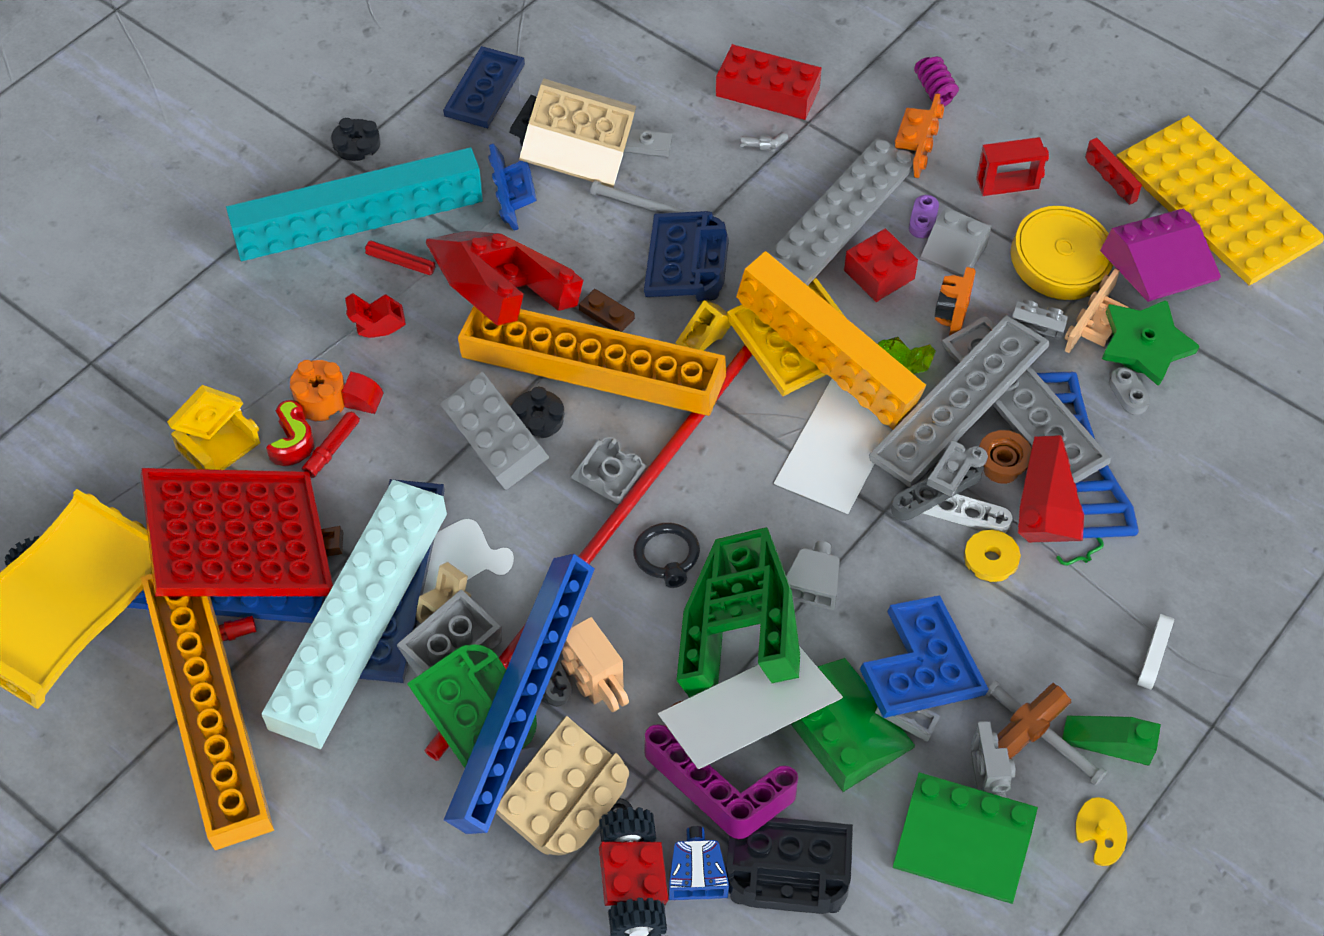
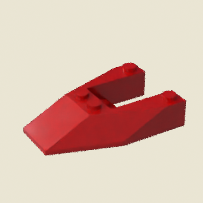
(491, 266)

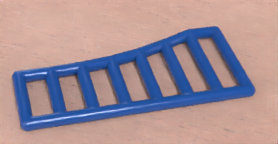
(1109, 482)

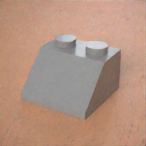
(955, 242)

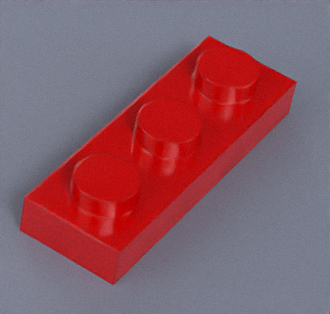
(1113, 171)

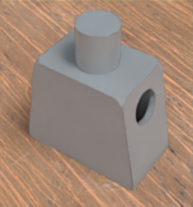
(815, 576)

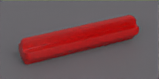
(400, 257)

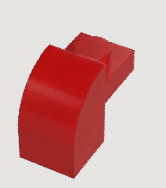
(375, 319)

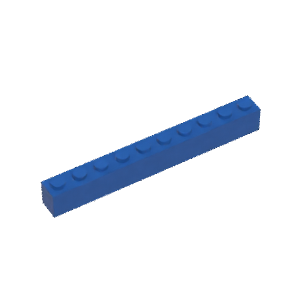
(519, 695)

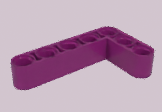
(706, 786)

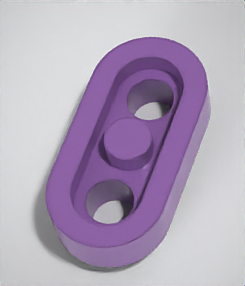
(923, 216)

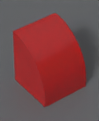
(361, 393)

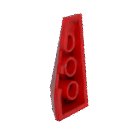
(1050, 497)

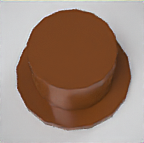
(1007, 455)

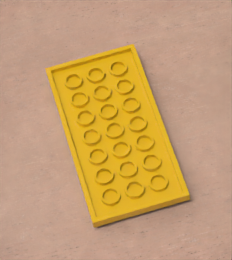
(1236, 210)

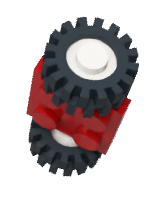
(633, 873)

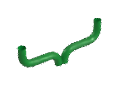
(1085, 559)

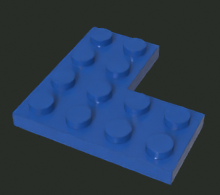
(936, 663)

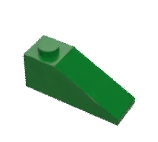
(1114, 736)

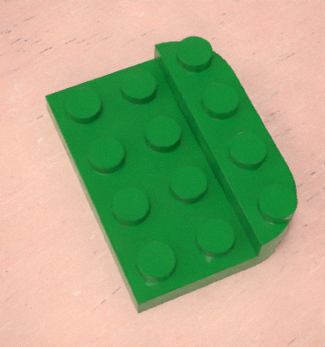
(460, 694)

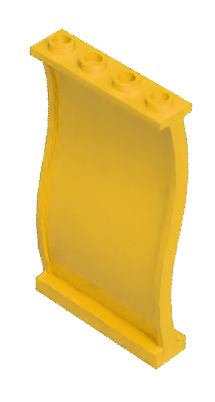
(67, 593)

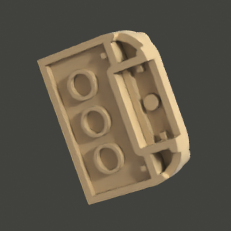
(563, 791)

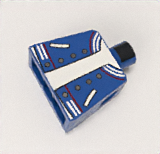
(697, 868)

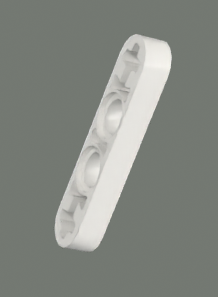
(958, 515)

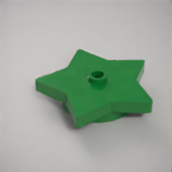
(1146, 340)

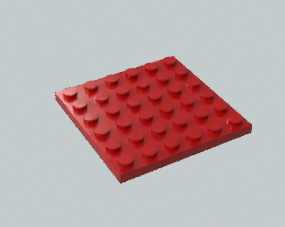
(234, 533)

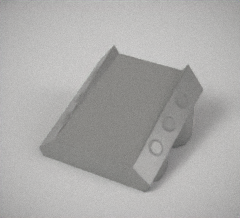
(609, 470)

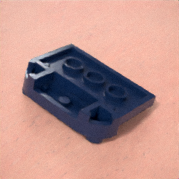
(686, 255)

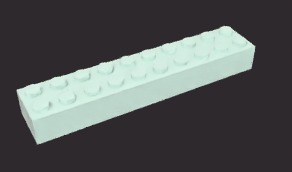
(354, 615)

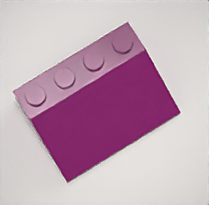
(1162, 254)

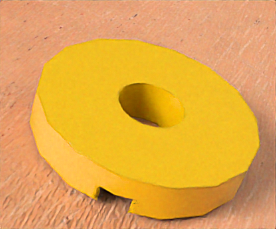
(995, 542)

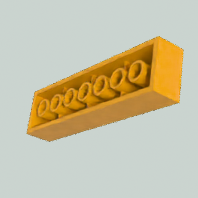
(829, 340)

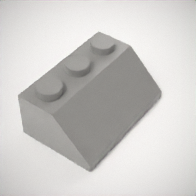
(447, 629)

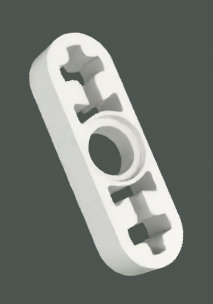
(1155, 651)

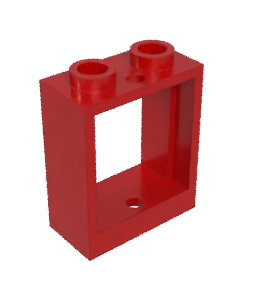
(1011, 153)

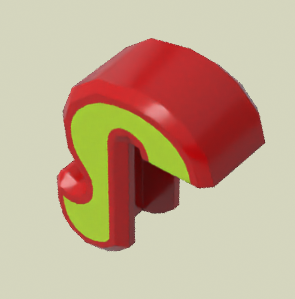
(299, 433)

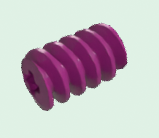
(936, 79)

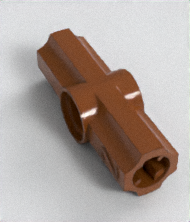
(1033, 719)

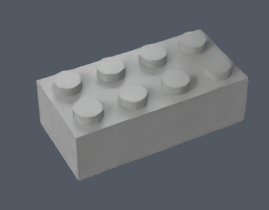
(494, 430)

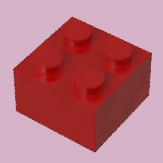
(880, 265)

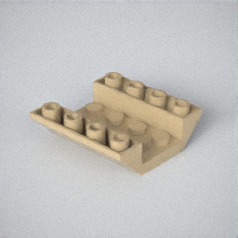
(577, 132)

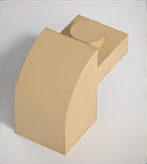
(448, 583)

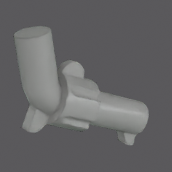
(765, 142)

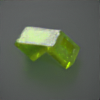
(915, 360)

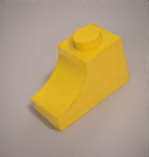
(705, 327)

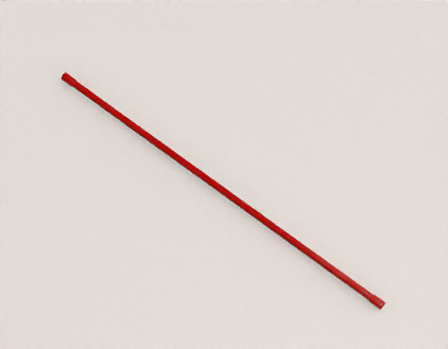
(438, 745)

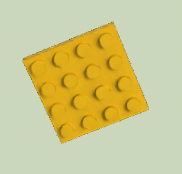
(776, 356)

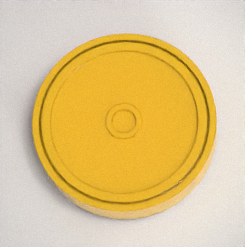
(1060, 252)

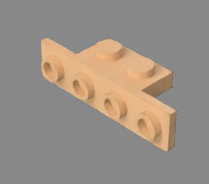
(1094, 322)

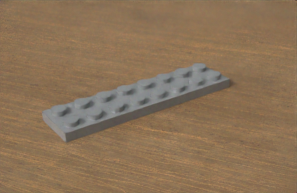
(958, 401)
(1034, 408)

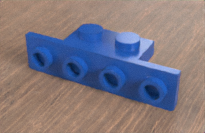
(513, 185)

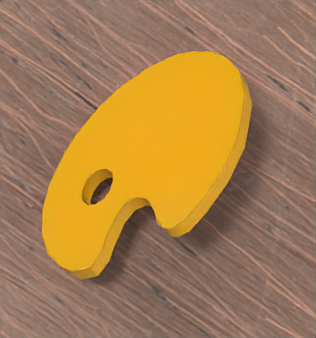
(1102, 821)

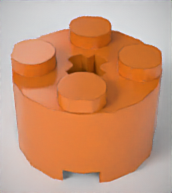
(318, 388)

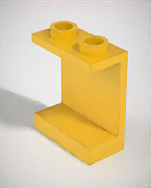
(224, 448)

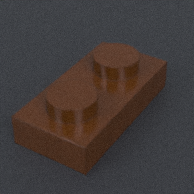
(606, 311)

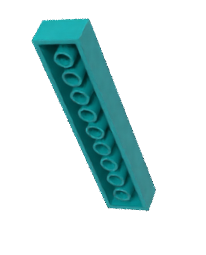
(355, 204)

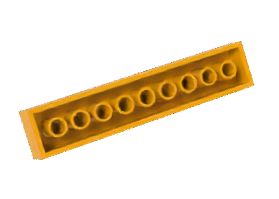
(597, 359)
(209, 717)

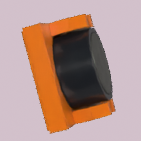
(954, 300)

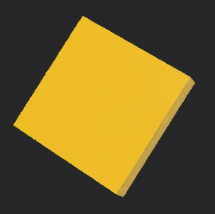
(205, 412)

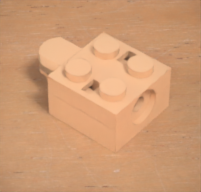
(594, 665)

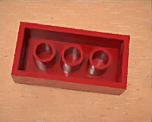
(768, 81)

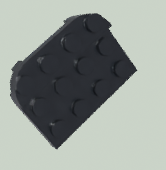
(792, 866)

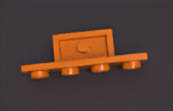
(917, 132)

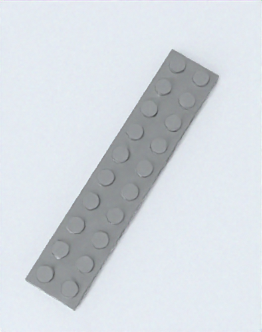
(843, 210)

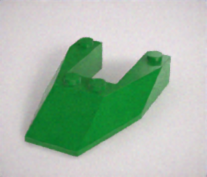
(735, 590)

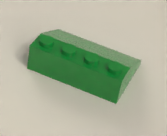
(848, 733)
(965, 837)

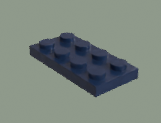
(484, 87)

